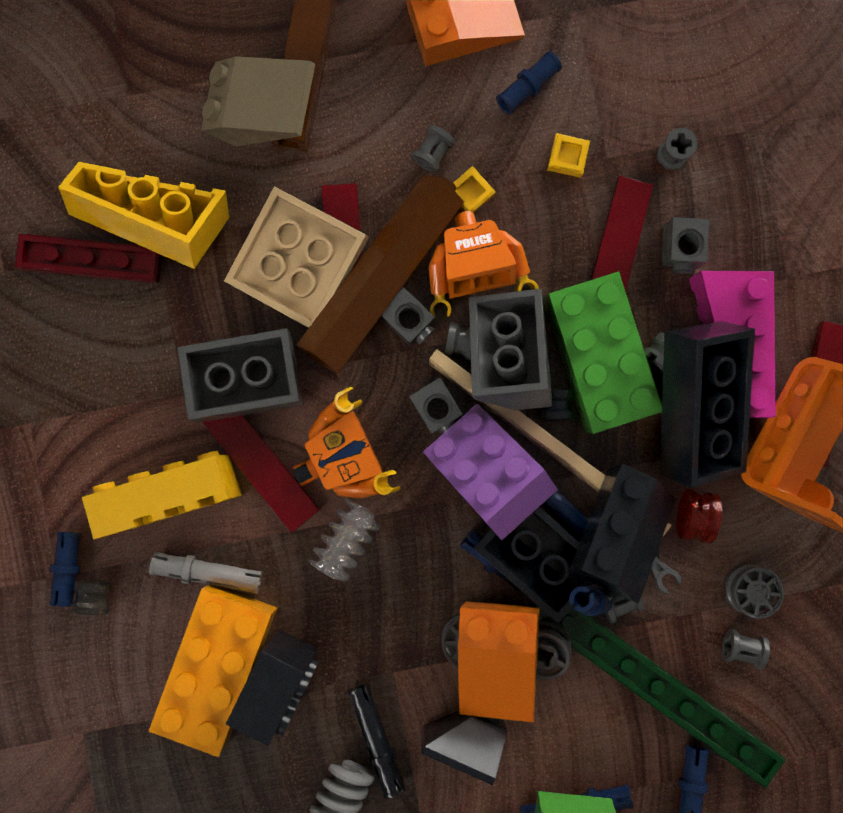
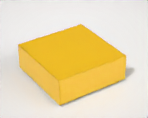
(568, 155)
(473, 190)

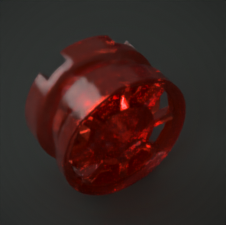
(699, 516)

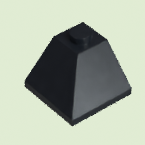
(466, 744)

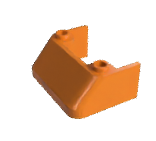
(799, 442)

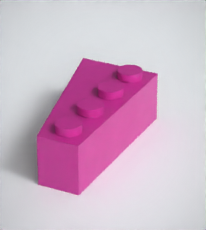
(747, 301)

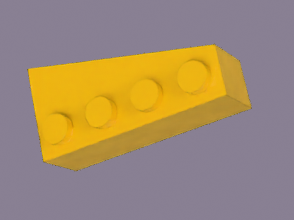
(147, 212)
(161, 495)

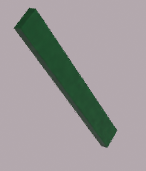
(670, 697)

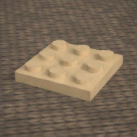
(295, 257)

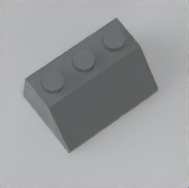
(510, 350)

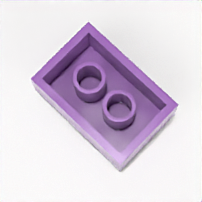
(490, 471)

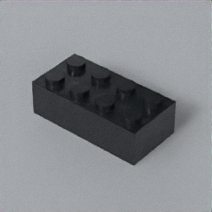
(706, 402)

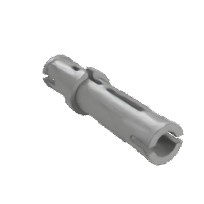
(190, 570)

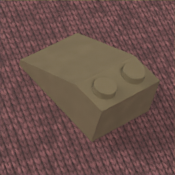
(257, 99)

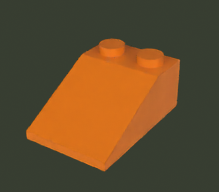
(462, 26)
(498, 660)

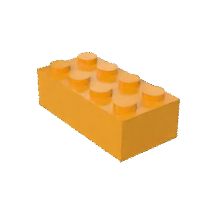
(212, 668)

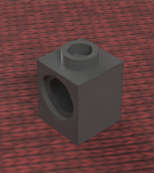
(692, 231)
(403, 303)
(436, 391)

